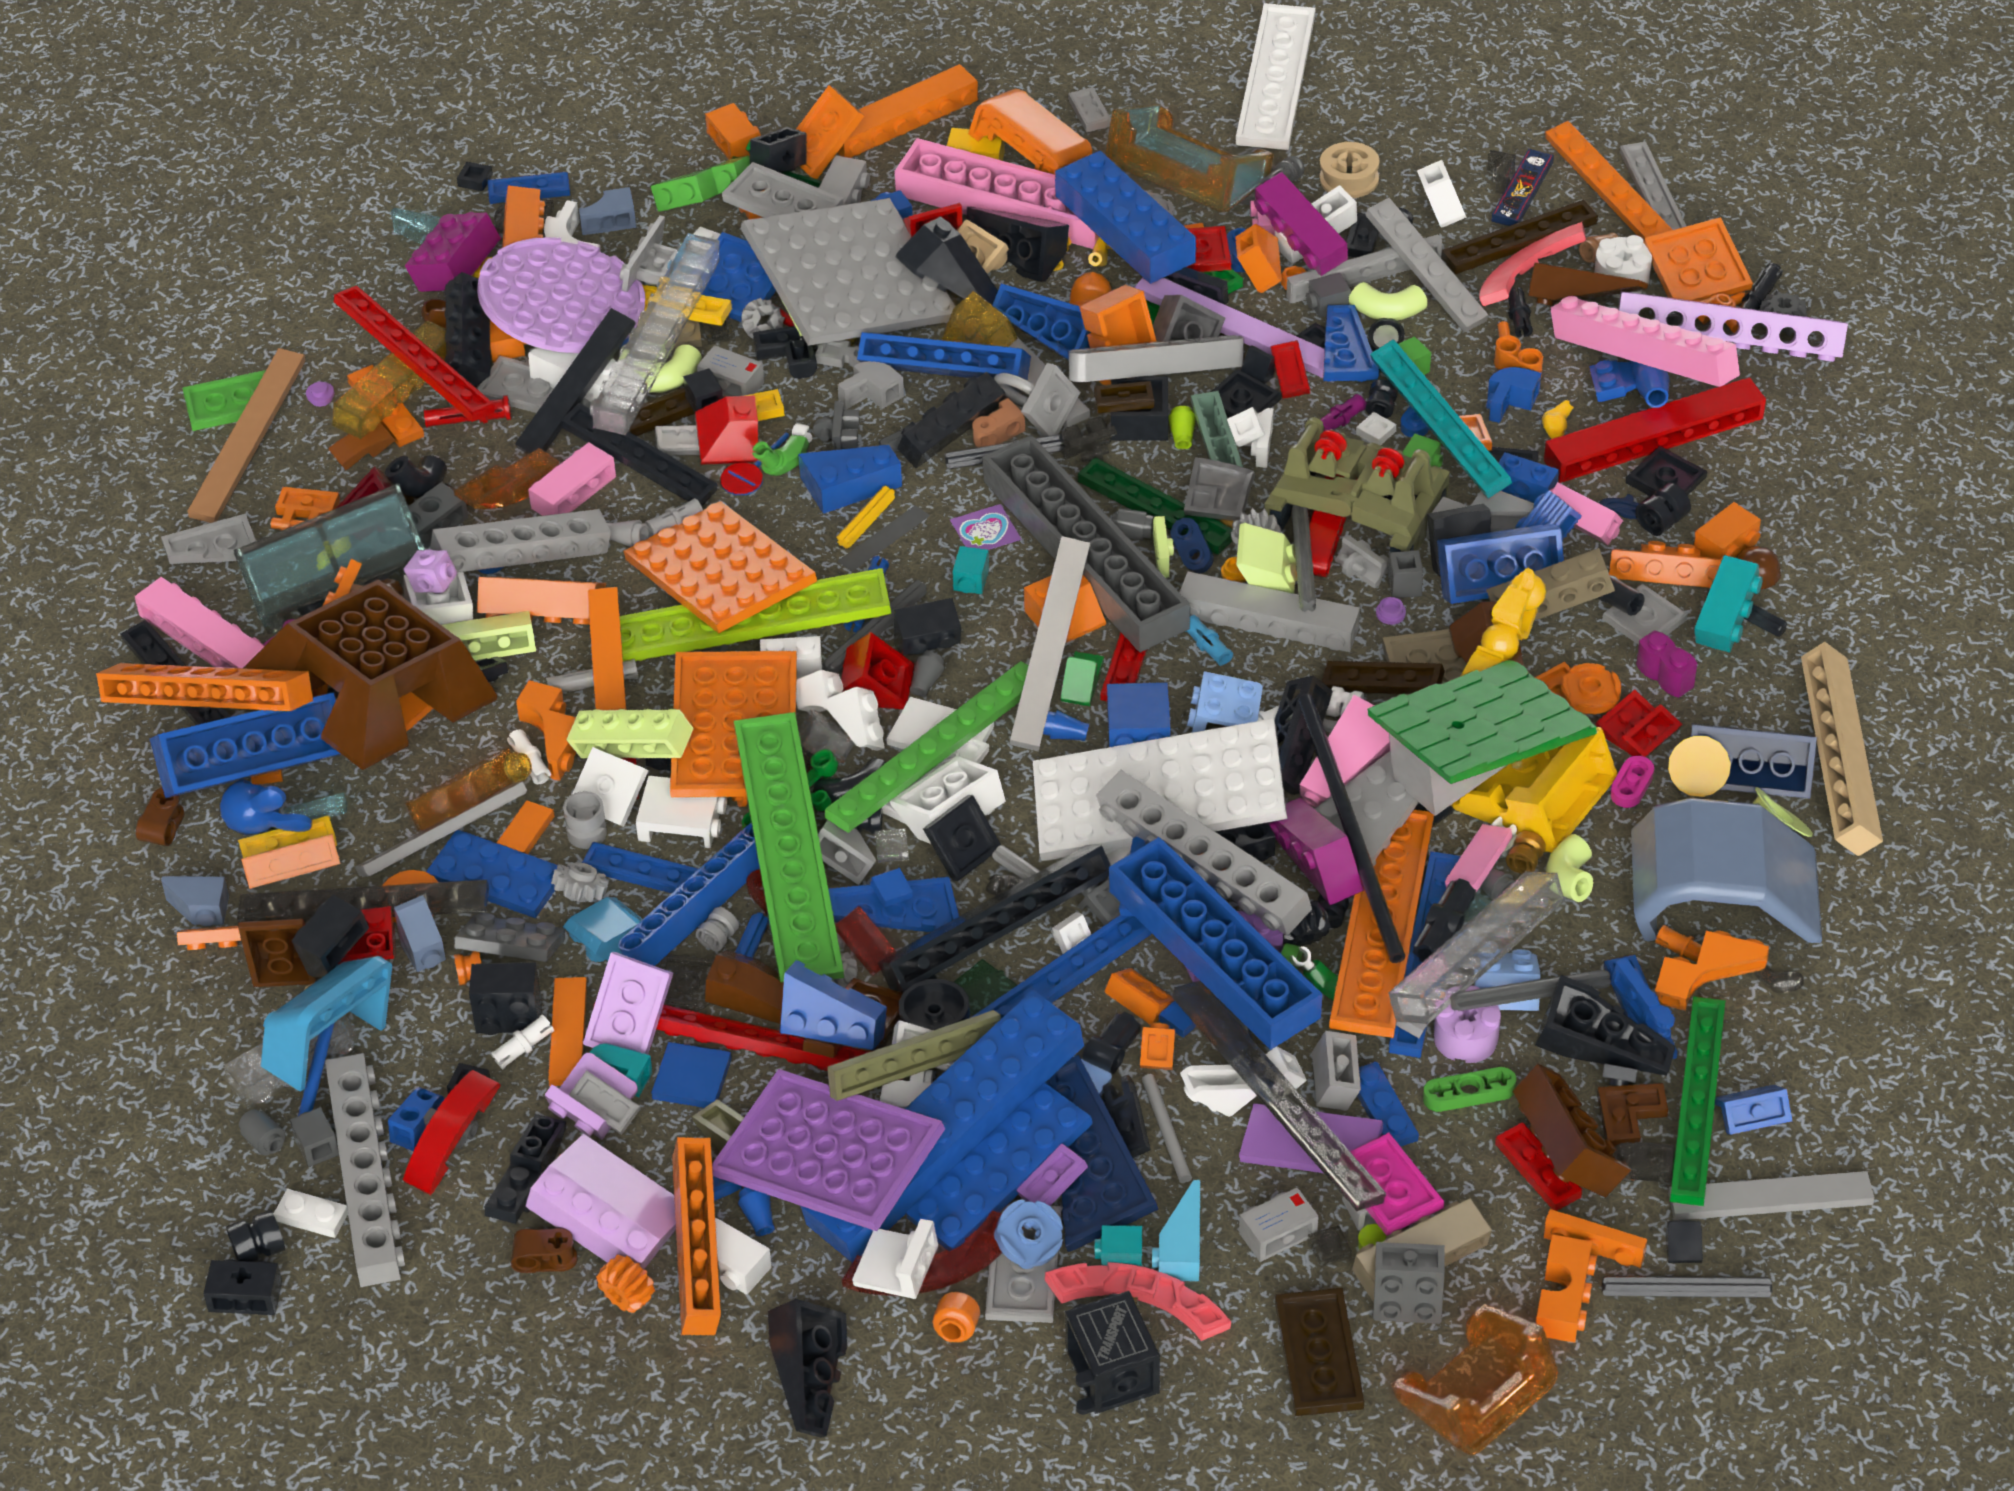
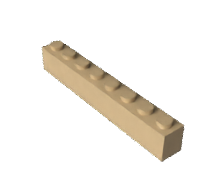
(1841, 749)

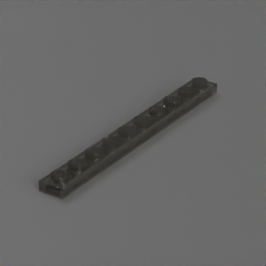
(1279, 1096)

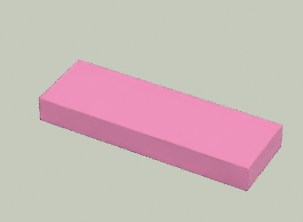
(1480, 855)

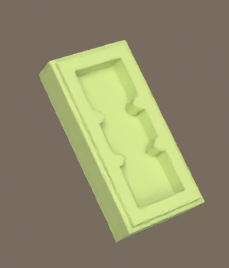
(1162, 545)

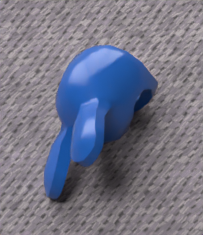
(255, 809)

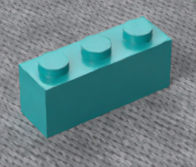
(1728, 604)

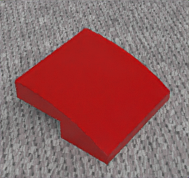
(1638, 725)

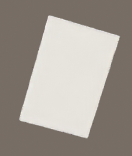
(919, 717)

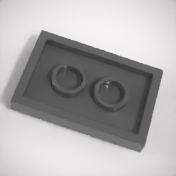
(510, 937)

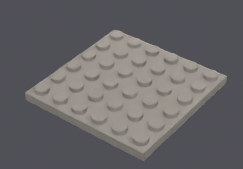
(842, 271)

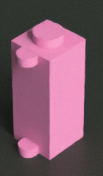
(1595, 520)

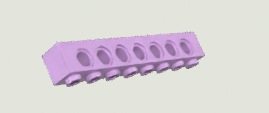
(1832, 331)

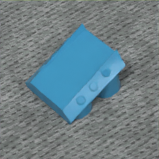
(602, 927)

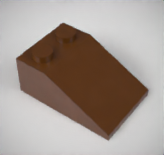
(271, 953)

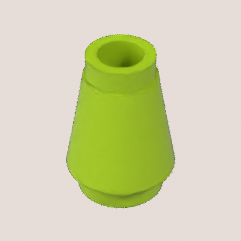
(1182, 426)

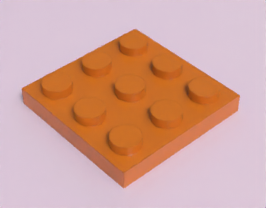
(1698, 261)

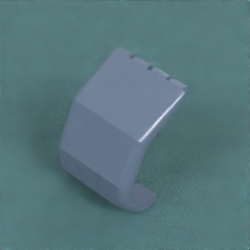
(1723, 856)

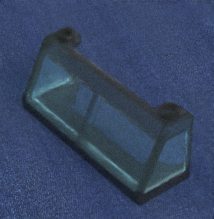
(303, 560)

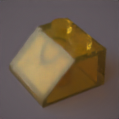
(979, 323)

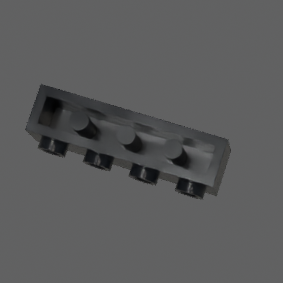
(466, 330)
(950, 420)

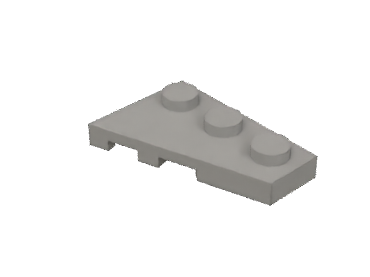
(209, 542)

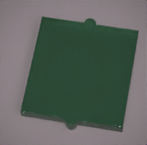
(984, 985)

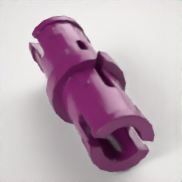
(1347, 409)

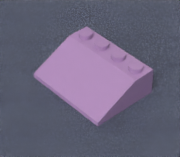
(604, 1203)

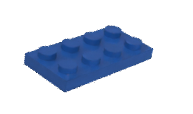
(512, 876)

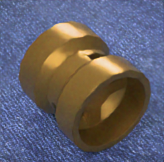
(1526, 852)

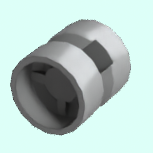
(584, 819)

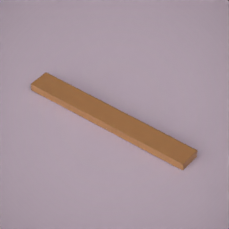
(246, 436)

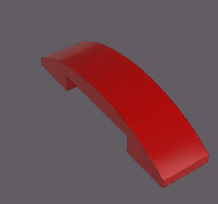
(446, 1129)

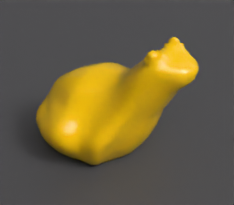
(1555, 419)

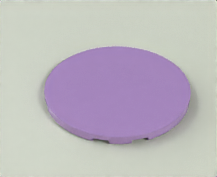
(554, 292)

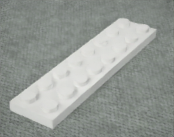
(1275, 77)

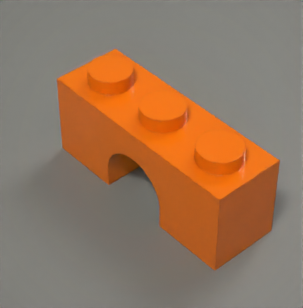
(1567, 1264)

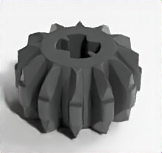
(1784, 304)

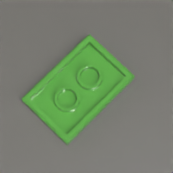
(220, 400)

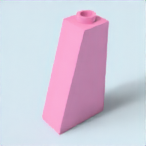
(1355, 745)

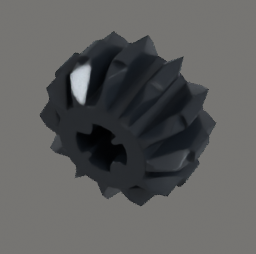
(1311, 928)

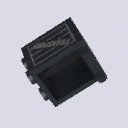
(1111, 1353)

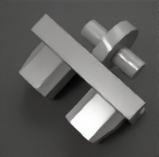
(1360, 561)

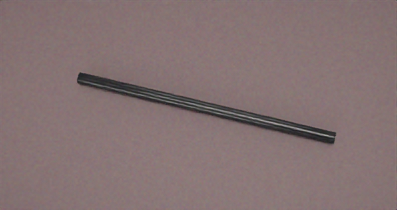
(1351, 829)

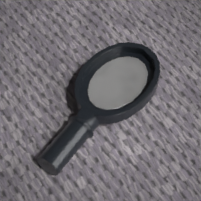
(1384, 331)

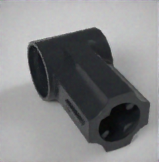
(1109, 1048)

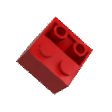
(378, 939)

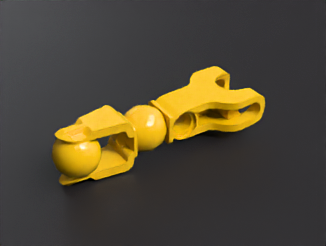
(1511, 621)

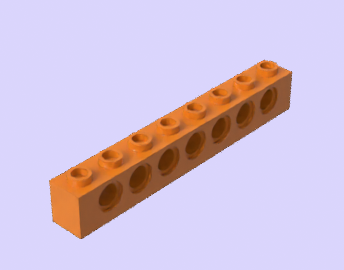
(205, 687)

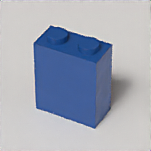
(1137, 712)

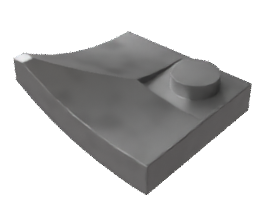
(1218, 489)

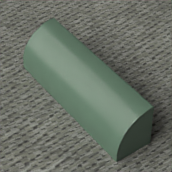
(1215, 428)

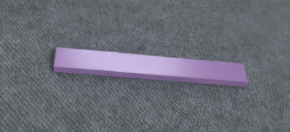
(1238, 324)

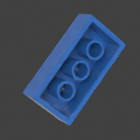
(1492, 558)

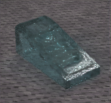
(418, 224)

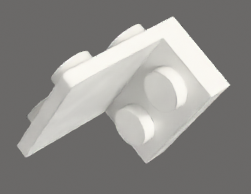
(897, 1261)

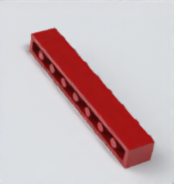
(1646, 430)

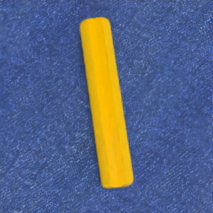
(865, 517)

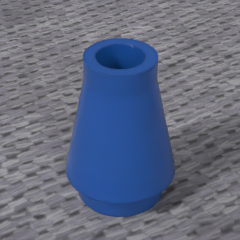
(1064, 727)
(757, 1210)

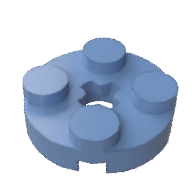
(1025, 1251)

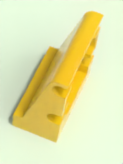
(1545, 791)

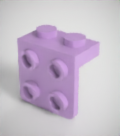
(586, 1120)

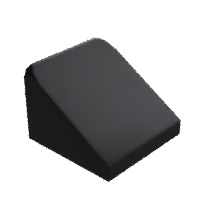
(1258, 364)
(1684, 1242)

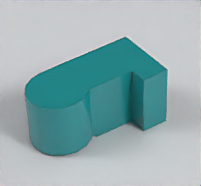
(630, 1063)

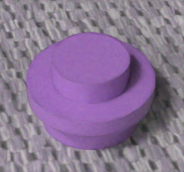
(320, 393)
(1390, 611)

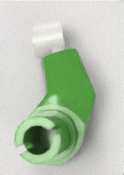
(786, 458)

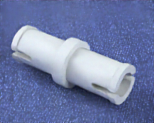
(521, 744)
(522, 1041)

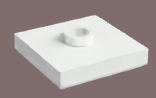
(614, 782)

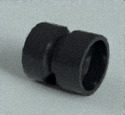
(1663, 509)
(255, 1237)

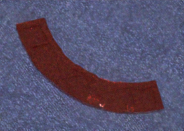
(952, 1266)

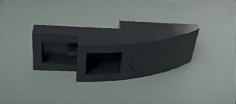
(527, 1163)

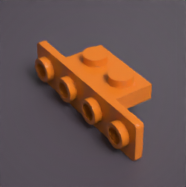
(1664, 565)

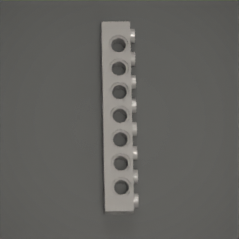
(1290, 901)
(362, 1170)

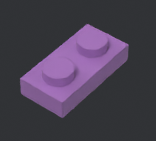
(1052, 1176)

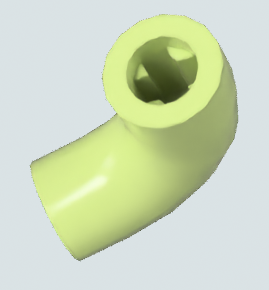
(1388, 305)
(682, 363)
(1566, 861)

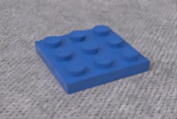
(738, 276)

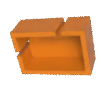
(1118, 319)

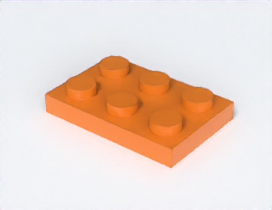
(827, 129)

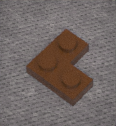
(1624, 1105)

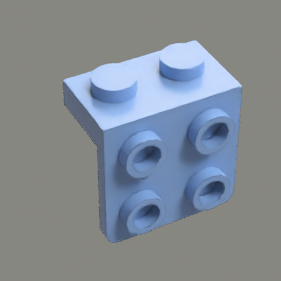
(1224, 701)
(1511, 969)

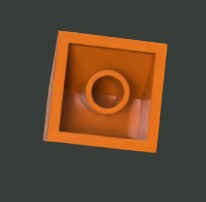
(1086, 614)

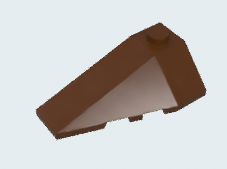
(745, 986)

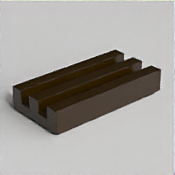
(1124, 397)

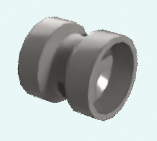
(719, 926)

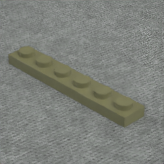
(907, 1056)

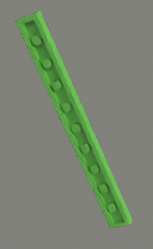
(928, 750)

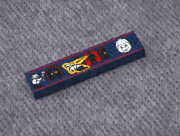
(1522, 187)

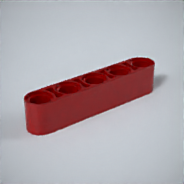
(1324, 537)

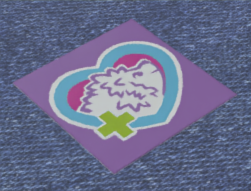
(986, 528)

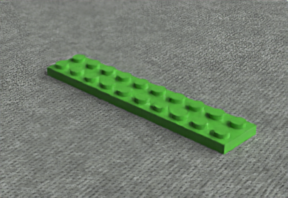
(788, 845)

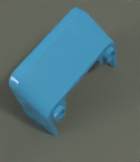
(352, 986)

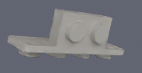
(650, 258)

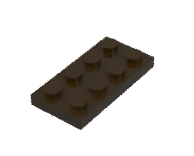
(1319, 1352)

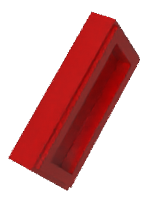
(1290, 369)

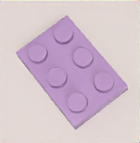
(628, 1004)

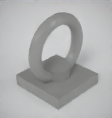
(1048, 399)

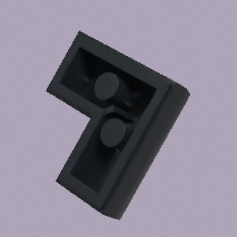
(787, 343)

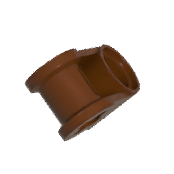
(160, 819)
(540, 1249)

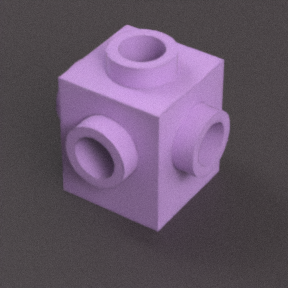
(430, 571)

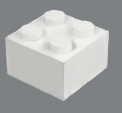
(443, 607)

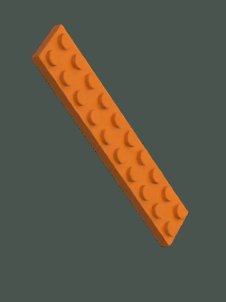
(1365, 969)

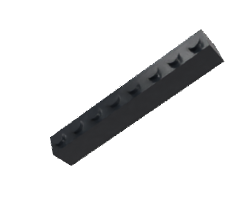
(995, 918)

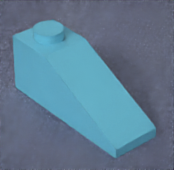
(1180, 1239)

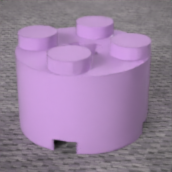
(1467, 1033)

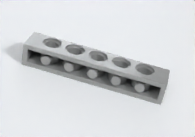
(524, 540)

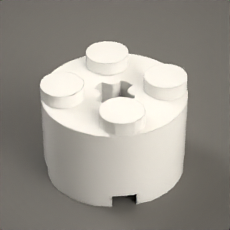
(1624, 258)

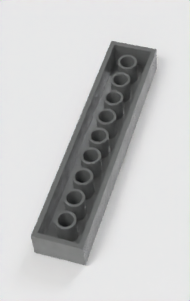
(1053, 506)

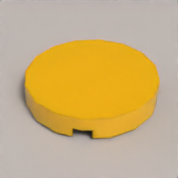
(1699, 766)

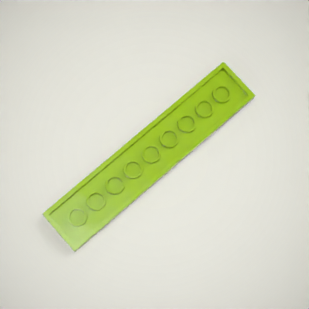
(818, 605)

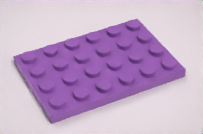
(827, 1153)

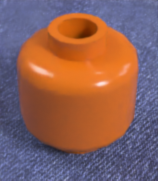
(956, 1317)

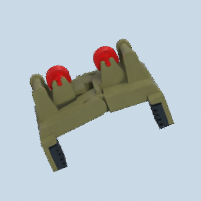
(1379, 473)

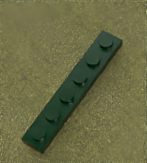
(1143, 497)

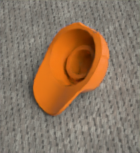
(1089, 287)

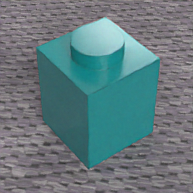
(970, 570)
(1120, 1245)

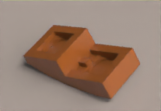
(352, 449)

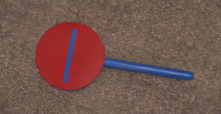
(745, 477)

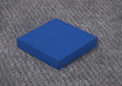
(691, 1075)

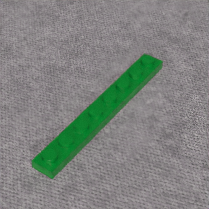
(1698, 1102)

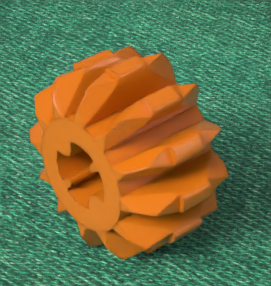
(625, 1283)

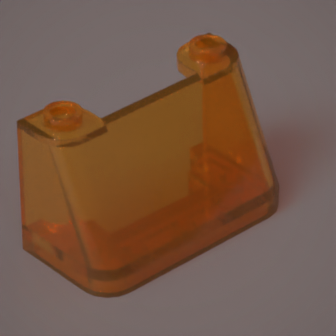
(1485, 1384)

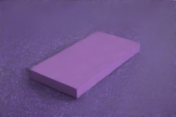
(1272, 1145)

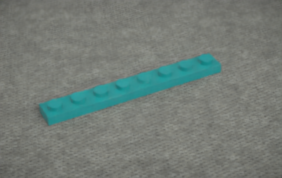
(1441, 419)

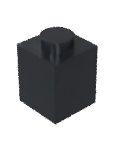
(701, 389)

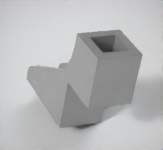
(1504, 509)

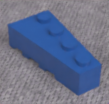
(1044, 319)

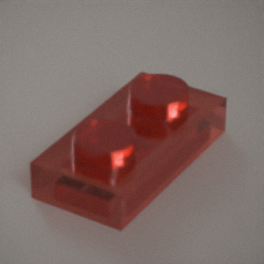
(864, 939)

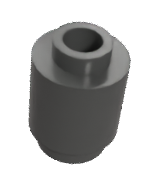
(1134, 523)
(262, 1132)

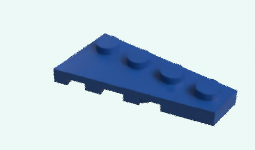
(1346, 347)
(926, 911)

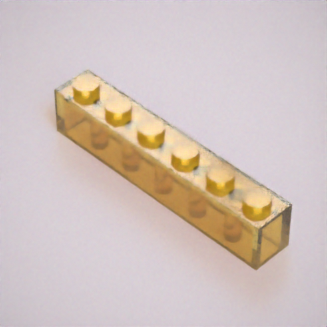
(384, 387)

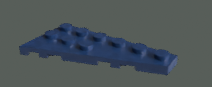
(1112, 1186)

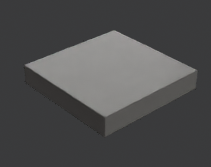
(1655, 615)

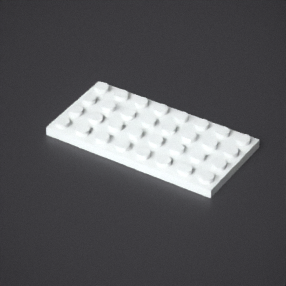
(1215, 775)

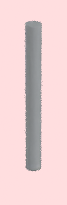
(1166, 1128)

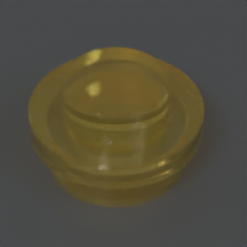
(517, 766)

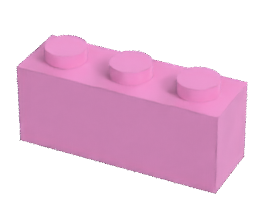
(572, 481)

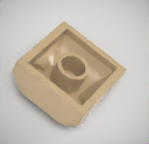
(987, 248)

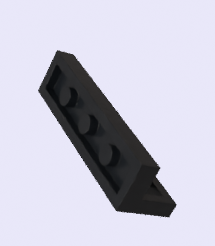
(1298, 746)

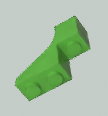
(698, 185)

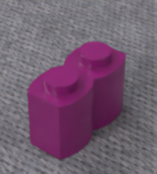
(1666, 663)

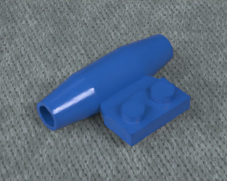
(1616, 378)

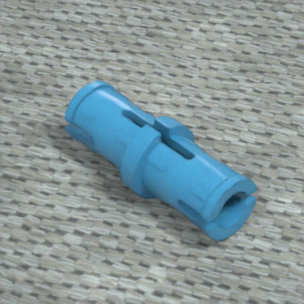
(1218, 651)

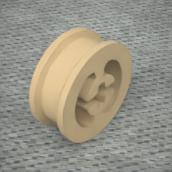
(1364, 168)

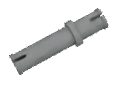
(584, 678)

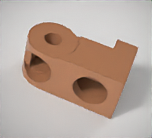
(999, 425)

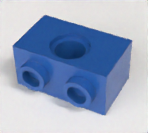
(1528, 477)

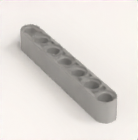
(1155, 358)

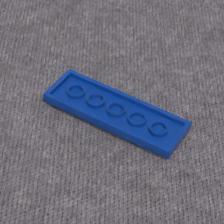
(999, 1166)

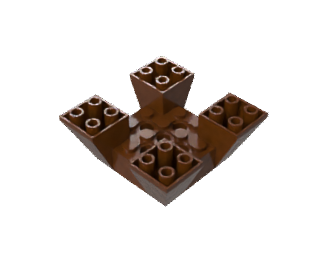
(372, 653)

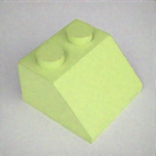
(1266, 558)

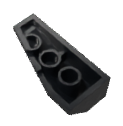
(1033, 242)
(947, 259)
(1592, 1030)
(806, 1352)

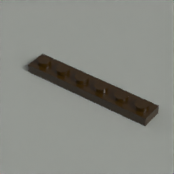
(1515, 237)

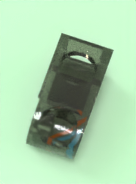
(1647, 1161)

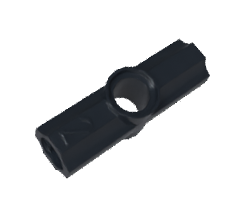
(1444, 918)

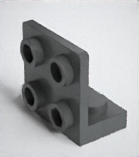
(1409, 1282)

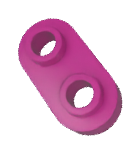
(1629, 787)

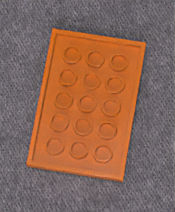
(720, 566)
(712, 694)

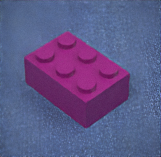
(453, 247)

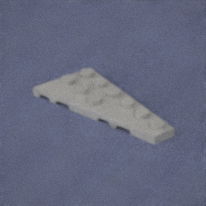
(1377, 804)

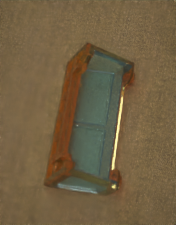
(1148, 147)

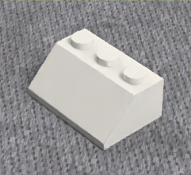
(945, 788)

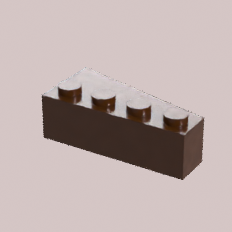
(1568, 1133)

